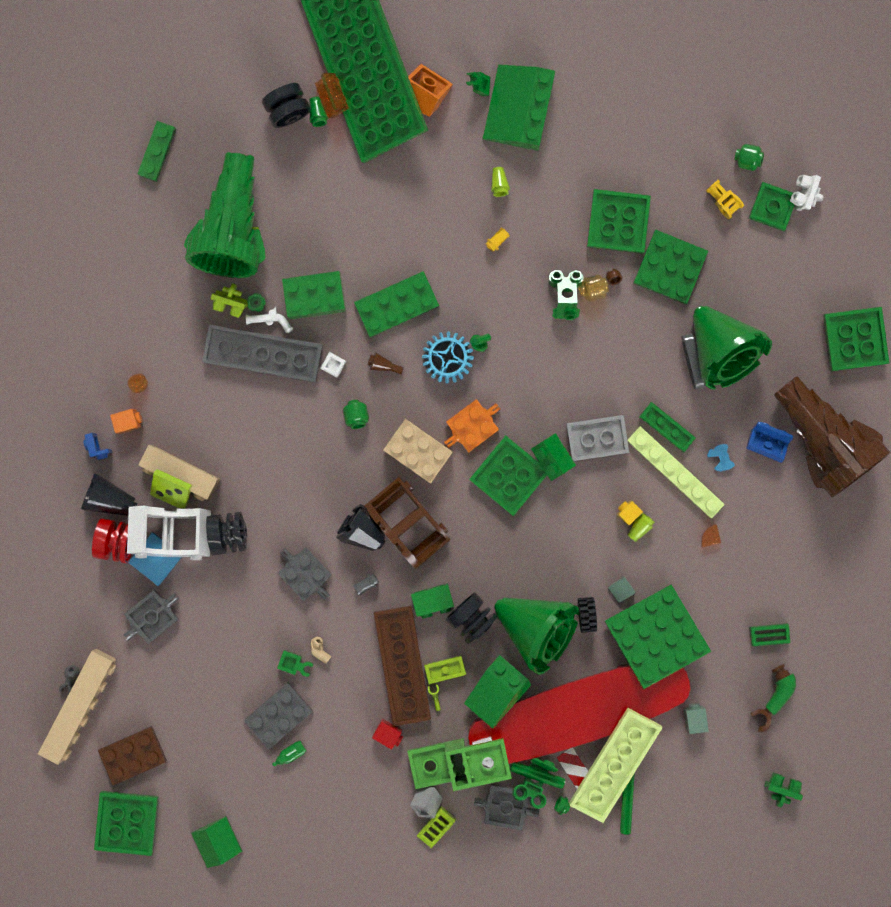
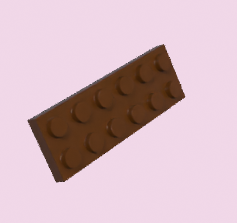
(402, 665)

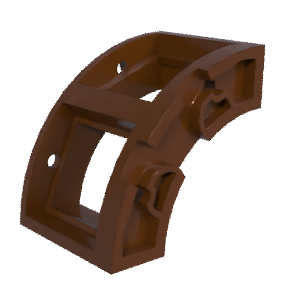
(425, 548)

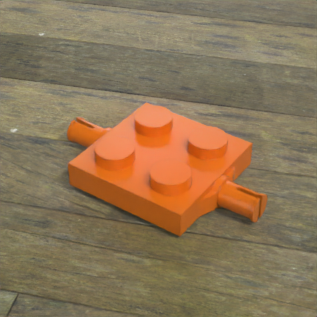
(472, 425)

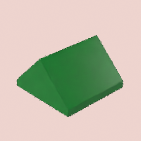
(217, 842)

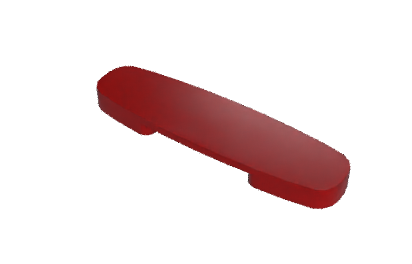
(579, 712)

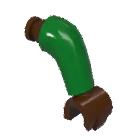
(784, 690)

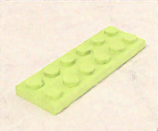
(615, 765)

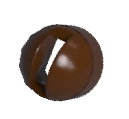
(613, 277)

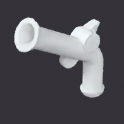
(269, 318)

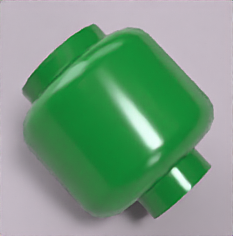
(749, 157)
(355, 414)

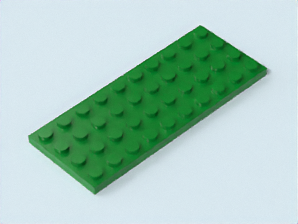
(370, 72)

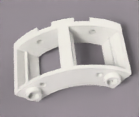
(138, 526)

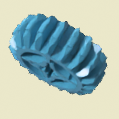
(453, 341)

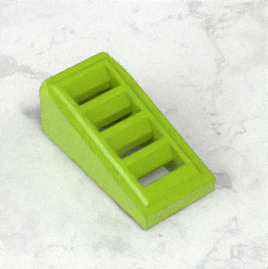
(447, 816)

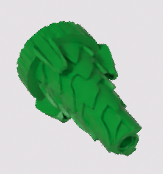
(225, 238)

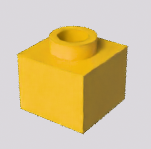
(629, 512)

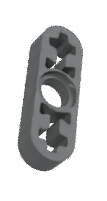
(692, 360)

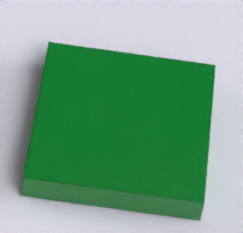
(772, 206)

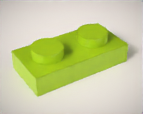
(445, 669)

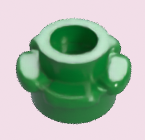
(251, 302)
(562, 805)

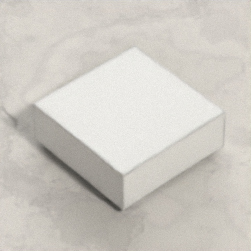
(333, 364)

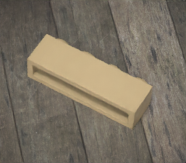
(202, 482)

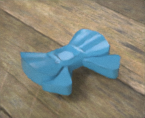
(725, 462)

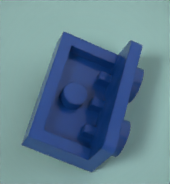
(769, 441)

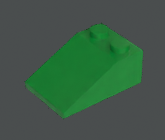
(497, 691)

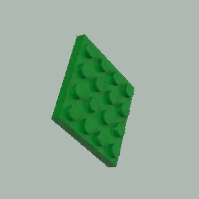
(657, 636)

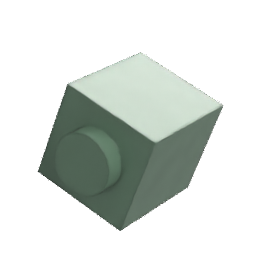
(695, 719)

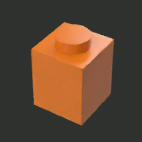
(126, 421)

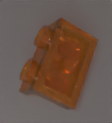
(331, 95)

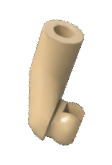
(317, 649)

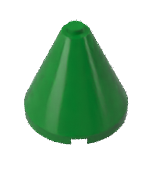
(727, 347)
(538, 628)

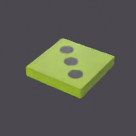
(170, 489)

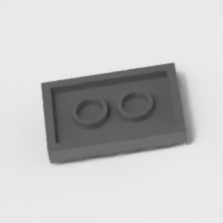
(278, 715)

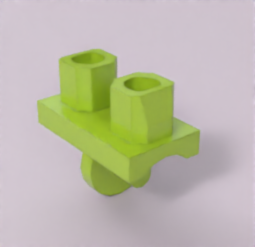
(229, 297)

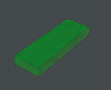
(667, 427)

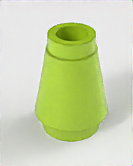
(499, 182)
(640, 527)

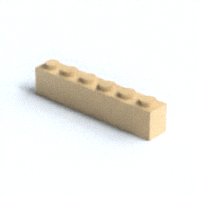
(77, 706)

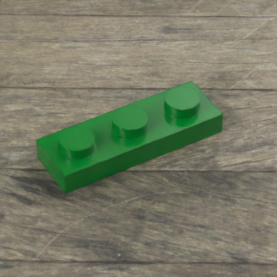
(156, 151)

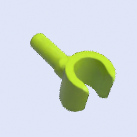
(435, 697)

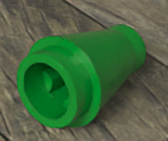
(317, 114)

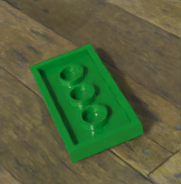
(396, 304)

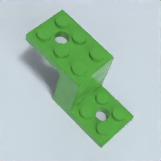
(459, 764)

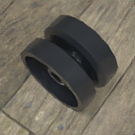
(286, 105)

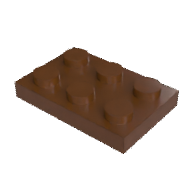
(132, 755)

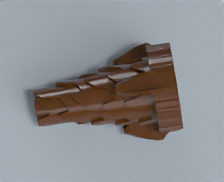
(837, 449)

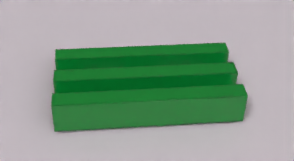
(753, 636)

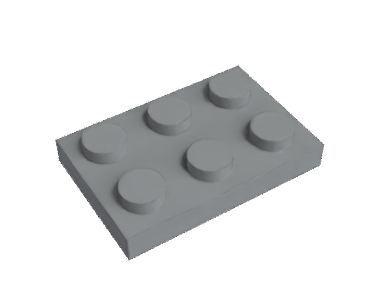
(597, 438)

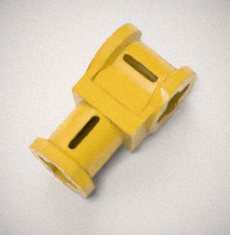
(725, 199)

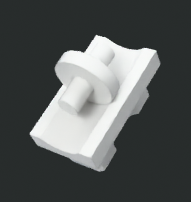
(809, 192)

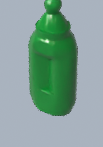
(290, 753)

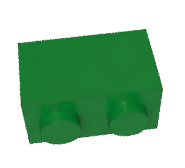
(553, 457)
(432, 600)

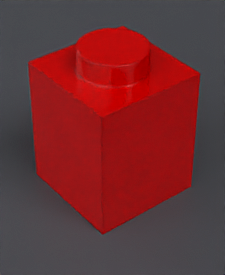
(387, 734)

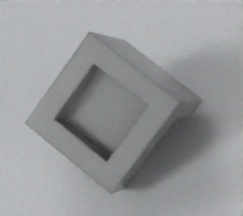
(426, 802)

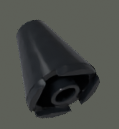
(107, 498)

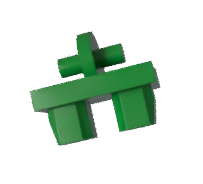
(792, 791)

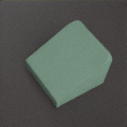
(621, 589)

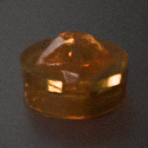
(137, 383)

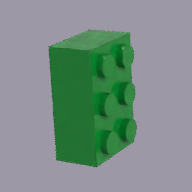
(314, 295)

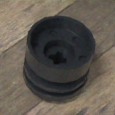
(230, 533)
(471, 618)

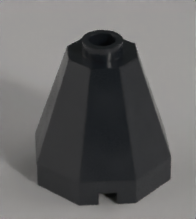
(361, 530)

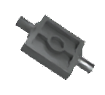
(304, 574)
(151, 616)
(505, 810)

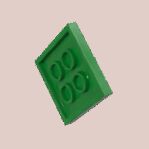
(618, 221)
(670, 267)
(856, 339)
(509, 475)
(126, 823)

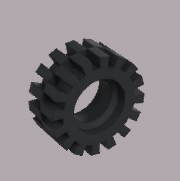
(587, 614)

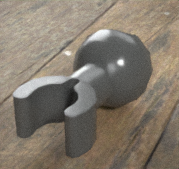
(70, 674)

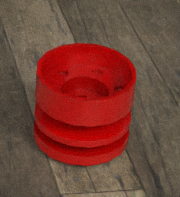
(110, 540)

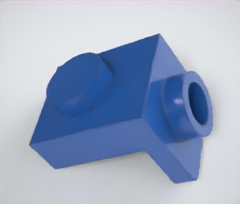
(92, 446)

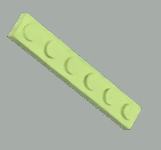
(675, 472)

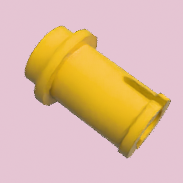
(497, 239)

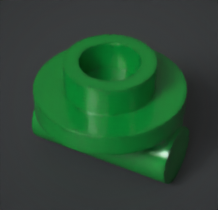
(479, 342)

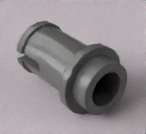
(366, 584)

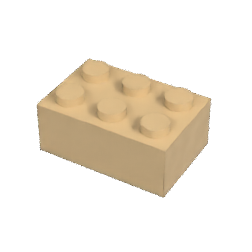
(418, 451)

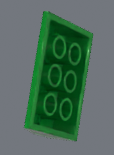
(519, 106)

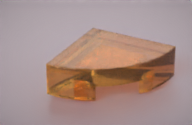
(710, 536)

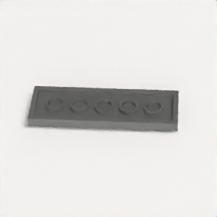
(262, 353)

